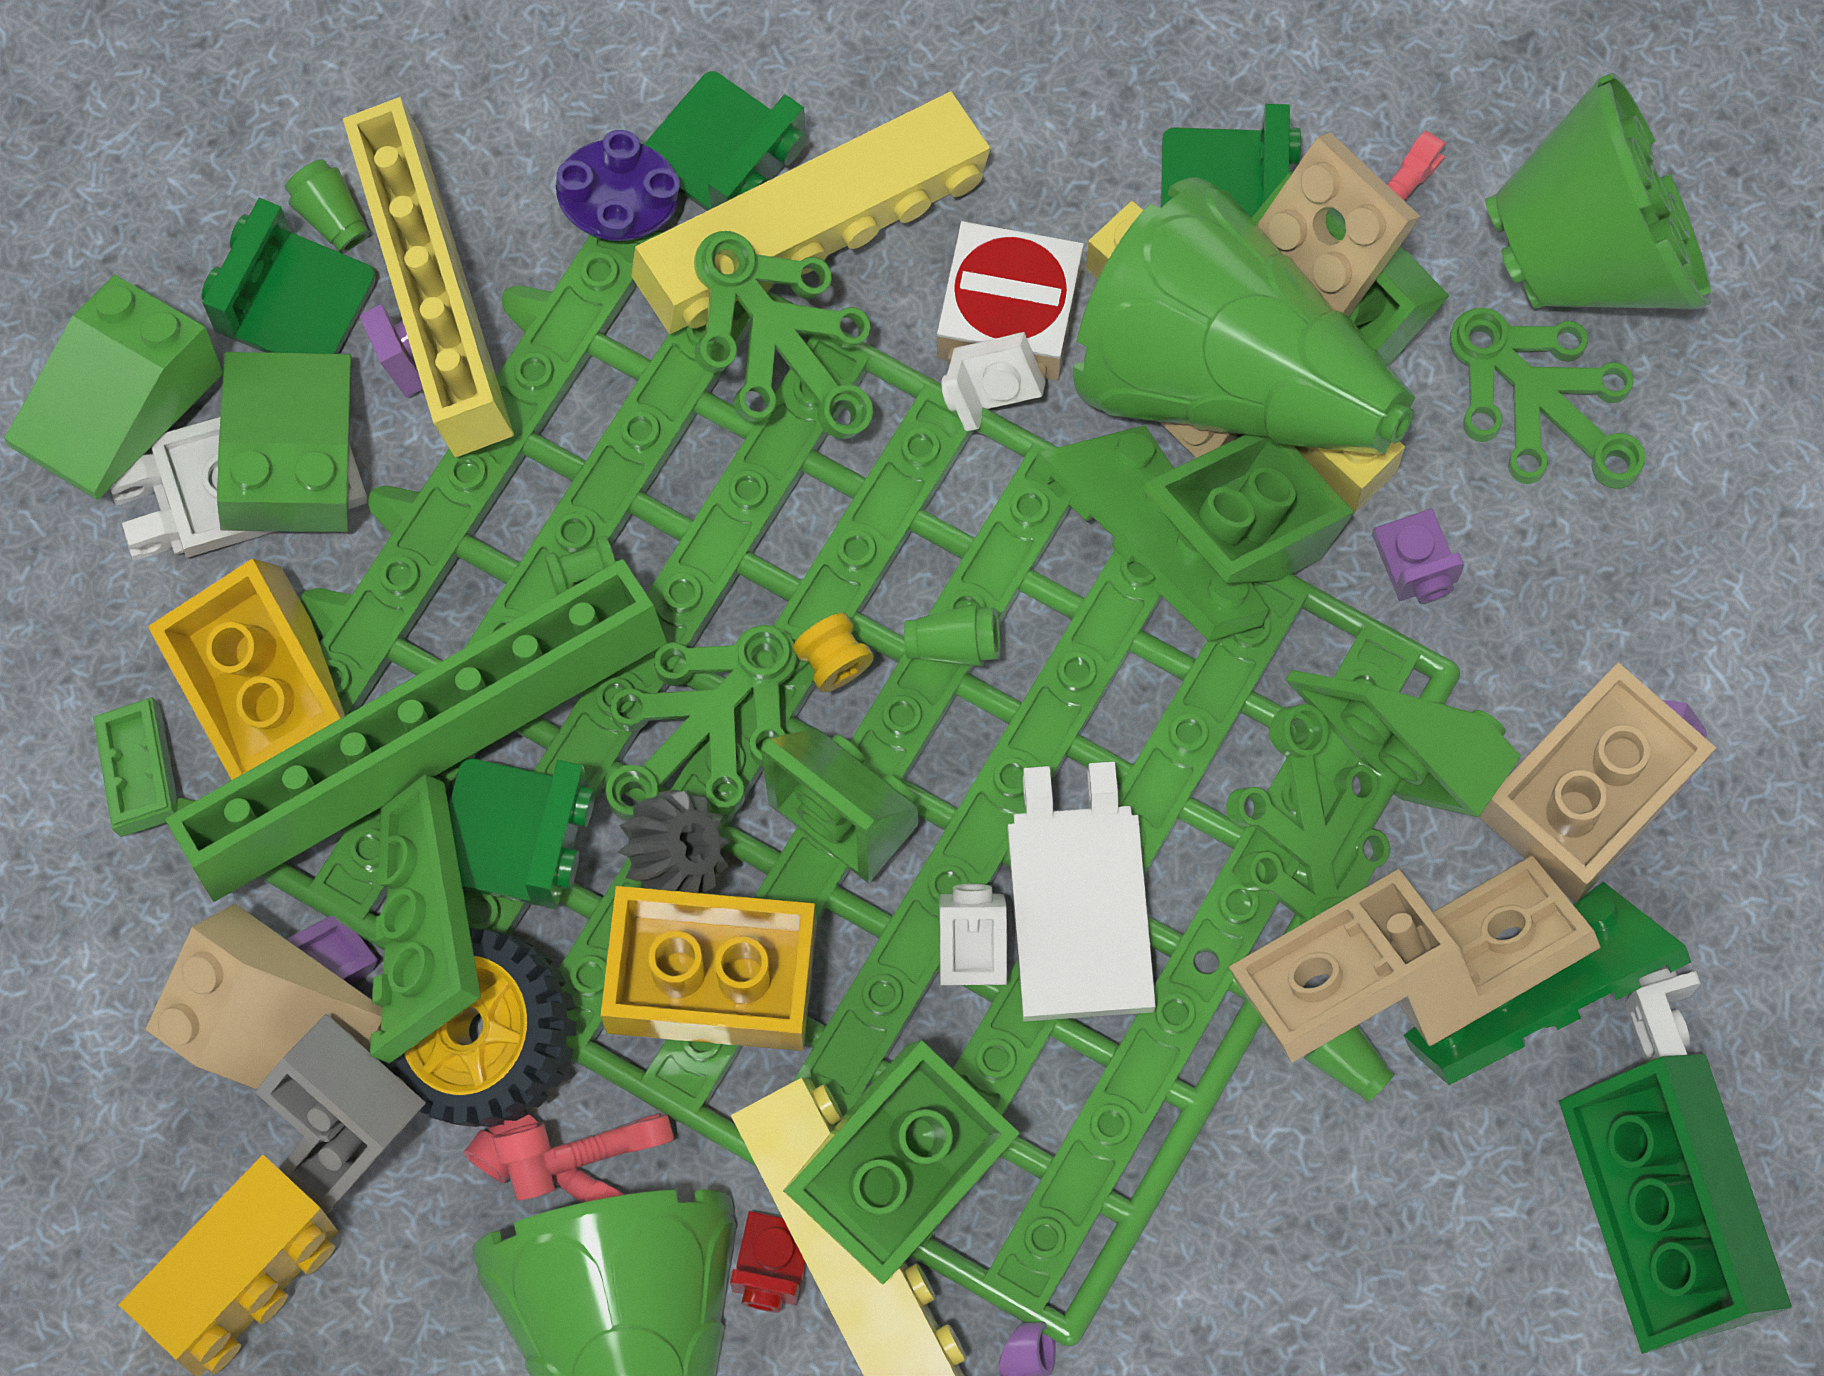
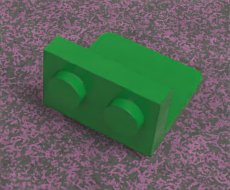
(727, 140)
(1235, 160)
(284, 288)
(519, 829)

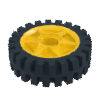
(517, 1045)

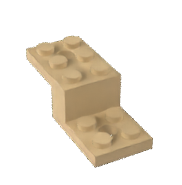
(1339, 269)
(1393, 950)

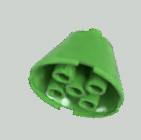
(1595, 217)

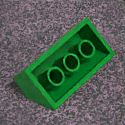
(1674, 1202)

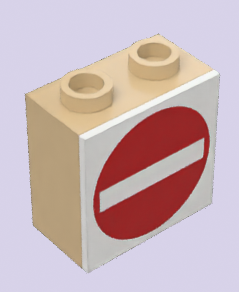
(1009, 286)

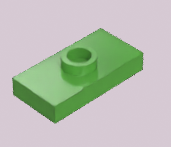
(135, 766)

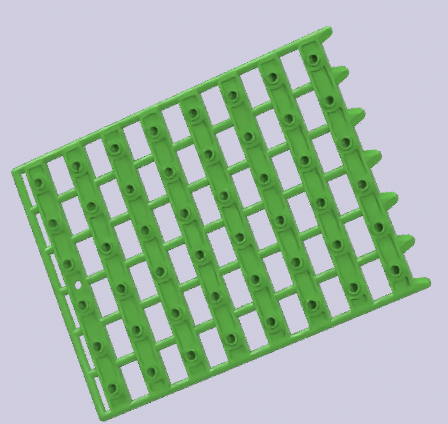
(849, 1053)

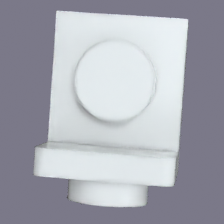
(990, 377)
(973, 936)
(1655, 1025)

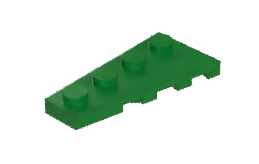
(1629, 950)

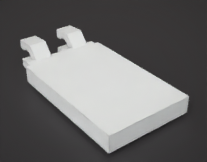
(184, 478)
(1079, 903)

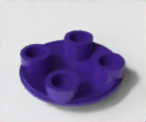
(617, 188)

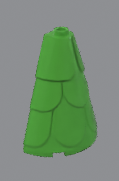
(1230, 335)
(615, 1284)

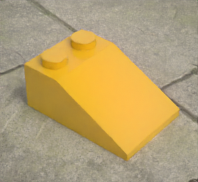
(249, 665)

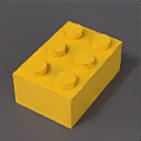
(709, 968)
(231, 1269)

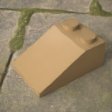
(1596, 781)
(249, 998)

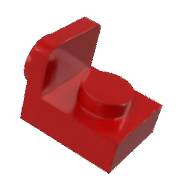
(768, 1264)

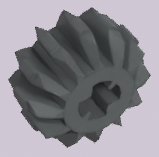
(674, 843)

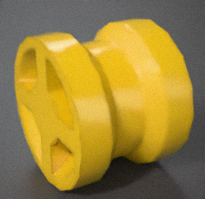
(833, 652)

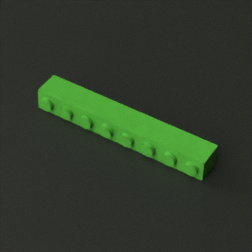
(417, 730)

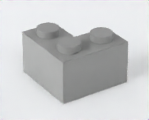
(341, 1105)

